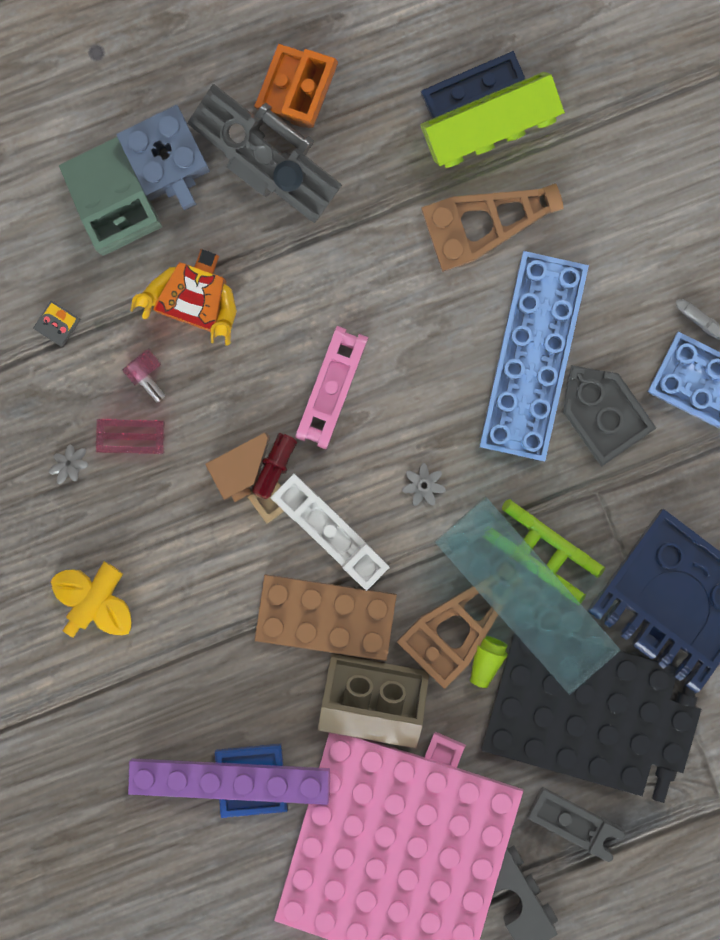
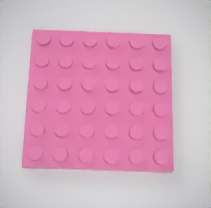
(397, 848)

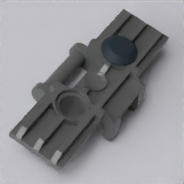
(257, 162)

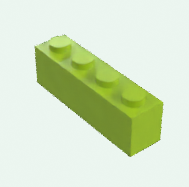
(492, 119)

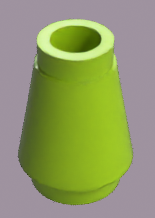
(487, 661)

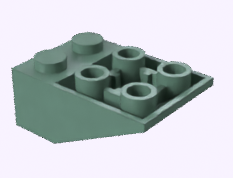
(109, 197)

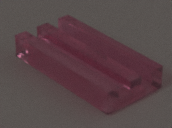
(158, 437)

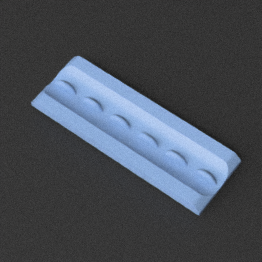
(533, 356)
(690, 379)

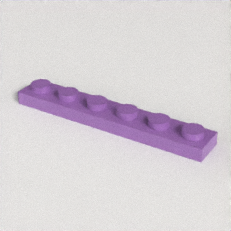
(229, 781)

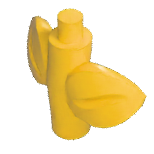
(92, 600)

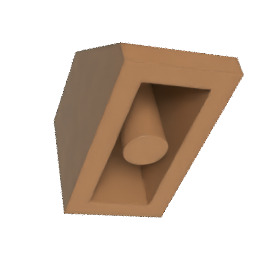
(239, 468)

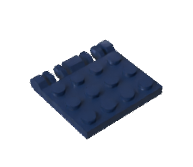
(675, 589)

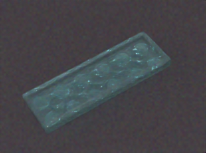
(527, 595)

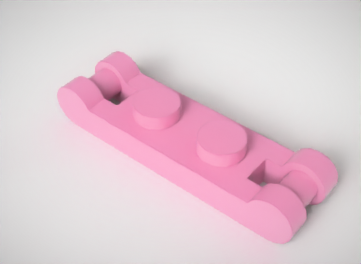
(331, 387)

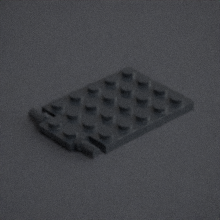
(603, 729)

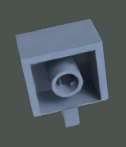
(176, 172)

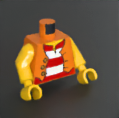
(192, 296)

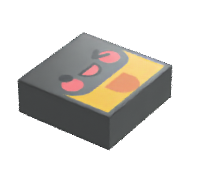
(56, 323)

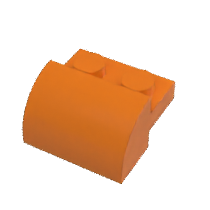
(297, 84)

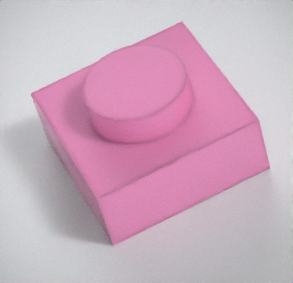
(445, 750)

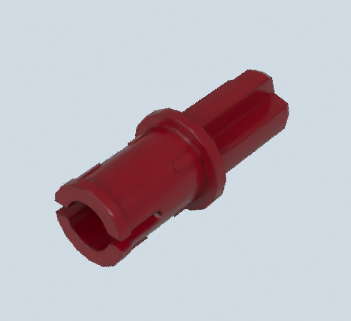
(274, 465)

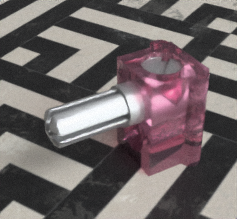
(139, 371)

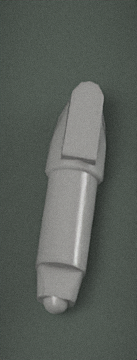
(707, 324)

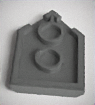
(604, 412)

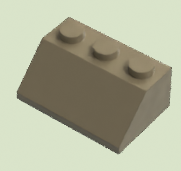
(374, 701)

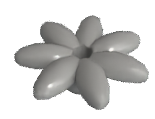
(68, 464)
(418, 480)

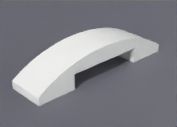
(330, 531)

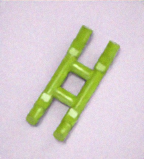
(564, 548)

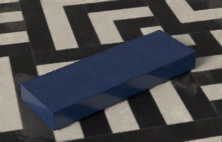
(472, 84)

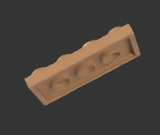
(325, 617)

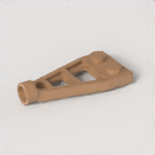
(448, 234)
(433, 652)

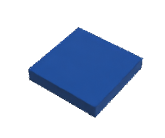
(255, 755)

